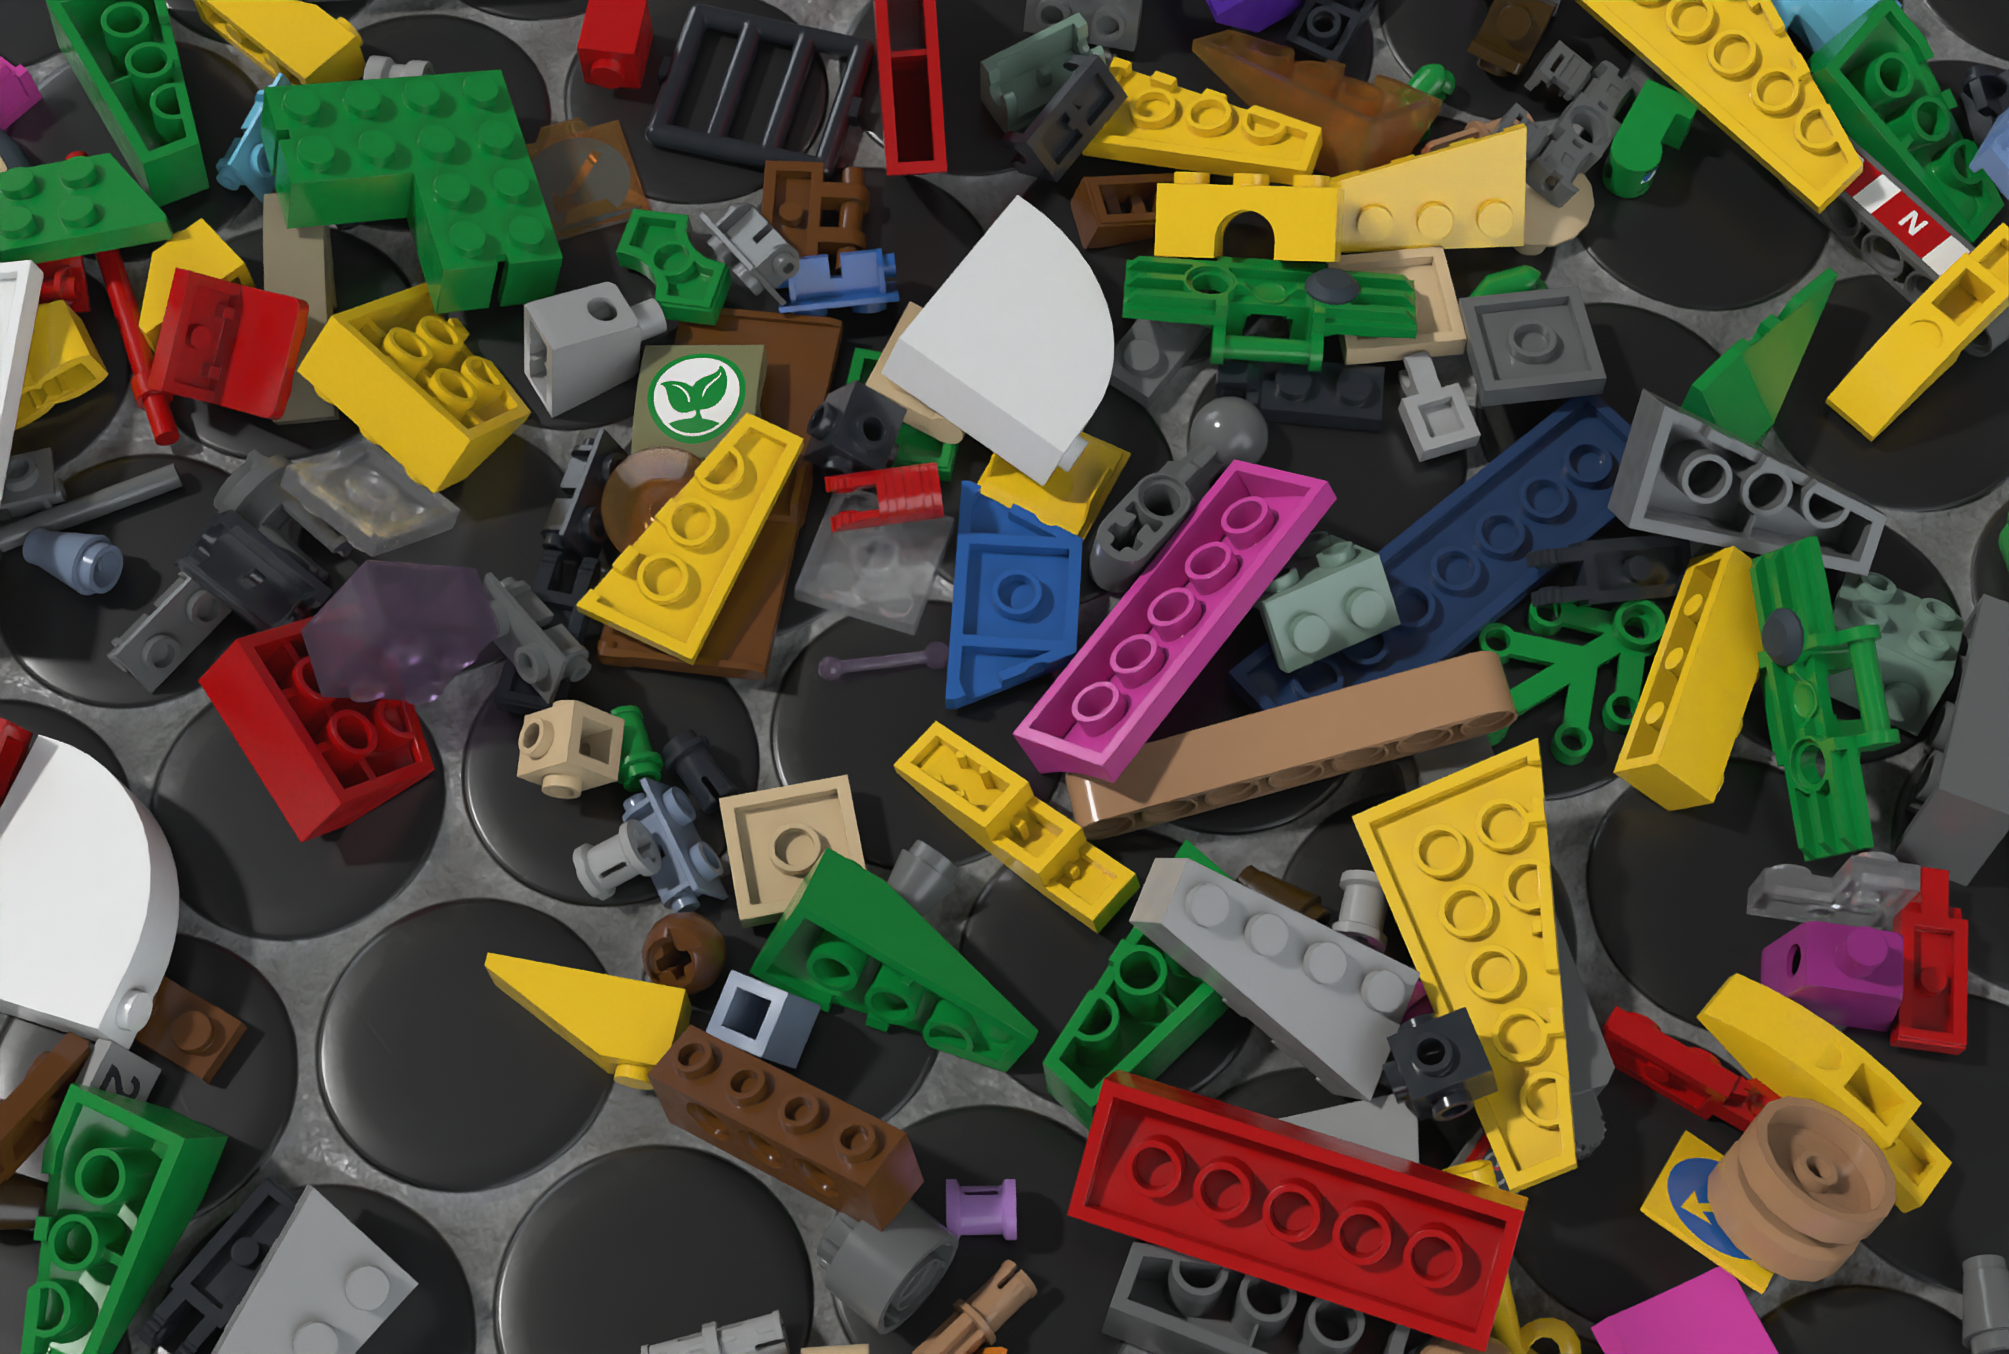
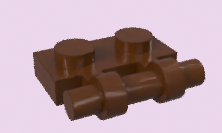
(795, 202)

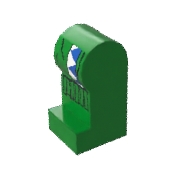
(1636, 150)

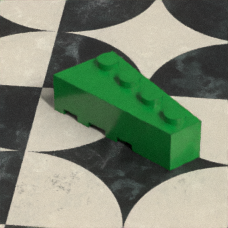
(137, 85)

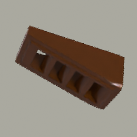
(1099, 211)

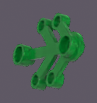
(1578, 665)

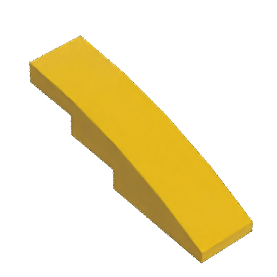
(1016, 826)

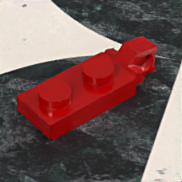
(1933, 970)
(1682, 1072)

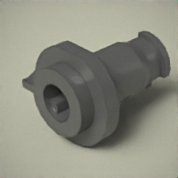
(258, 498)

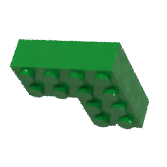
(423, 152)

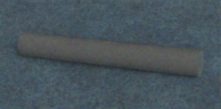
(92, 505)

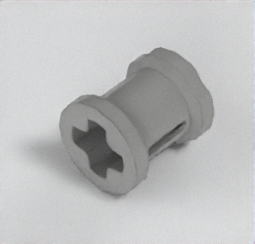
(617, 859)
(1362, 909)

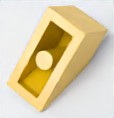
(191, 249)

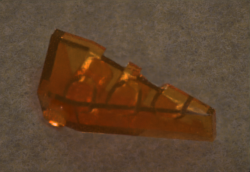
(1359, 120)

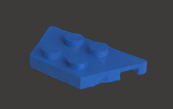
(1010, 599)

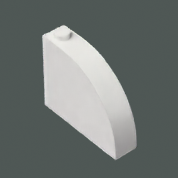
(1014, 345)
(82, 898)

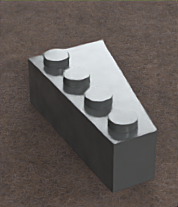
(1198, 1307)

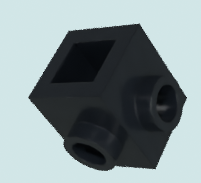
(854, 431)
(1439, 1065)

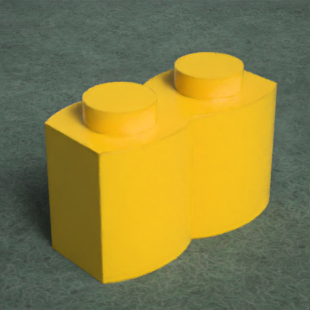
(59, 362)

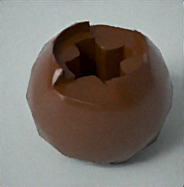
(690, 933)

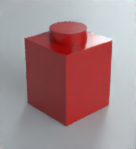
(615, 43)

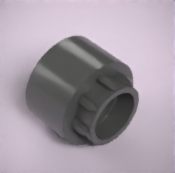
(887, 1271)

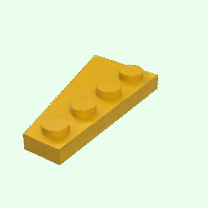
(1202, 131)
(1440, 198)
(688, 559)

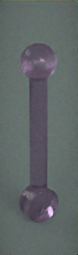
(934, 656)

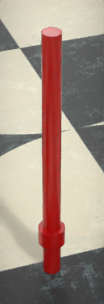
(138, 350)

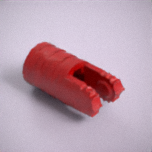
(903, 496)

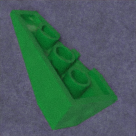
(1753, 376)
(870, 951)
(114, 1211)

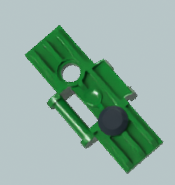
(1311, 296)
(1794, 666)

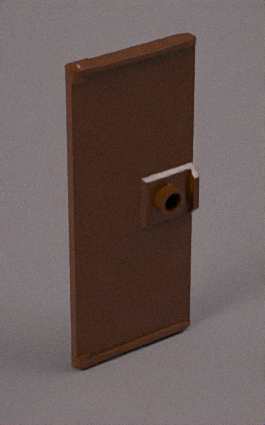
(797, 380)

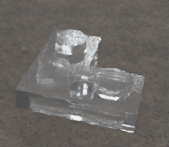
(1862, 893)

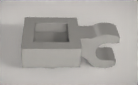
(1432, 414)

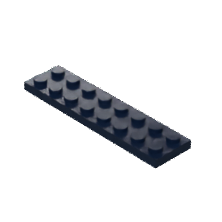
(1468, 554)

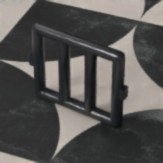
(751, 30)

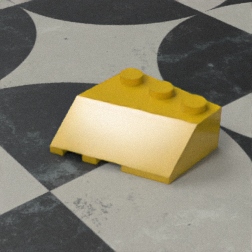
(414, 386)

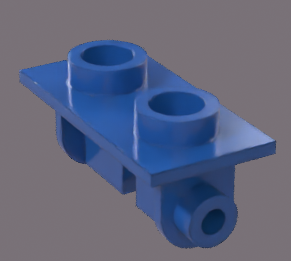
(859, 286)

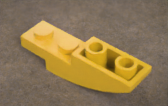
(1926, 338)
(1813, 1060)

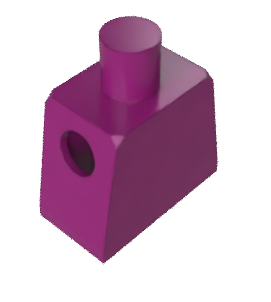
(1842, 973)

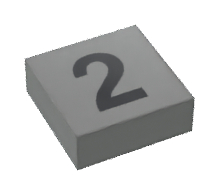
(118, 1071)

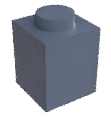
(763, 1019)

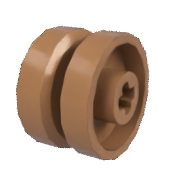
(1801, 1189)

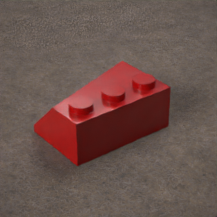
(314, 753)

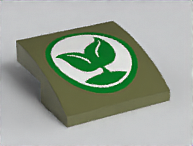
(696, 394)

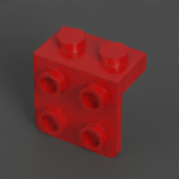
(229, 344)

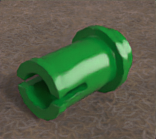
(637, 755)

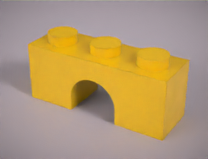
(1196, 214)

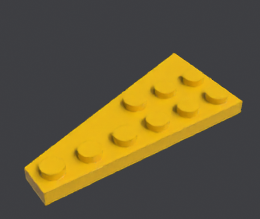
(1747, 80)
(1478, 915)

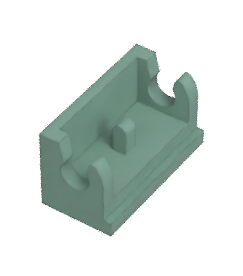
(1029, 73)

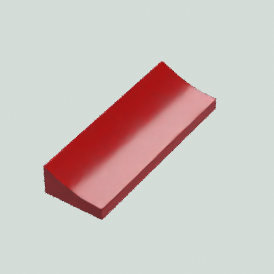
(1298, 1208)

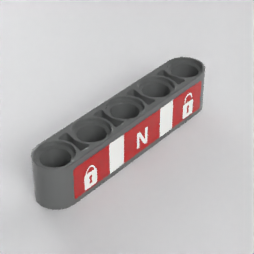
(1900, 238)

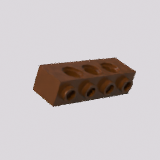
(787, 1128)

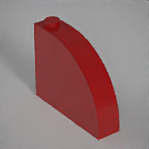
(910, 87)

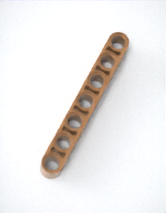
(1297, 744)

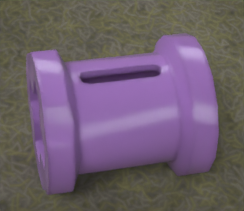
(982, 1209)

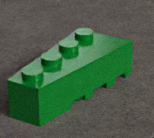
(1132, 1020)

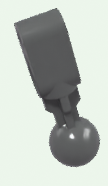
(1219, 434)

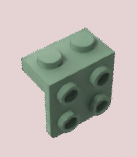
(1325, 601)
(1915, 647)

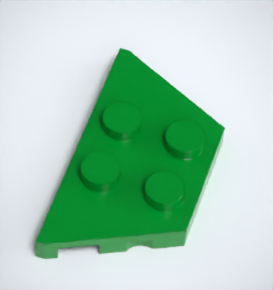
(75, 210)

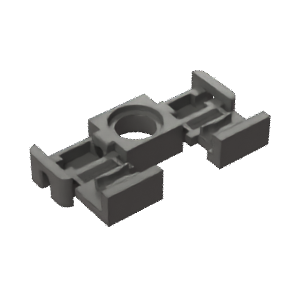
(1593, 106)

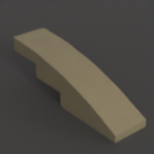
(300, 266)

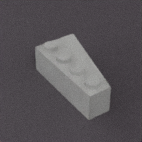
(1286, 973)

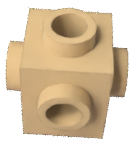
(570, 748)

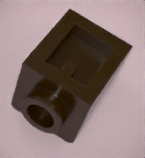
(1511, 35)

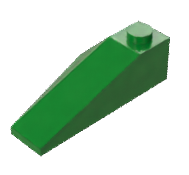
(1895, 110)

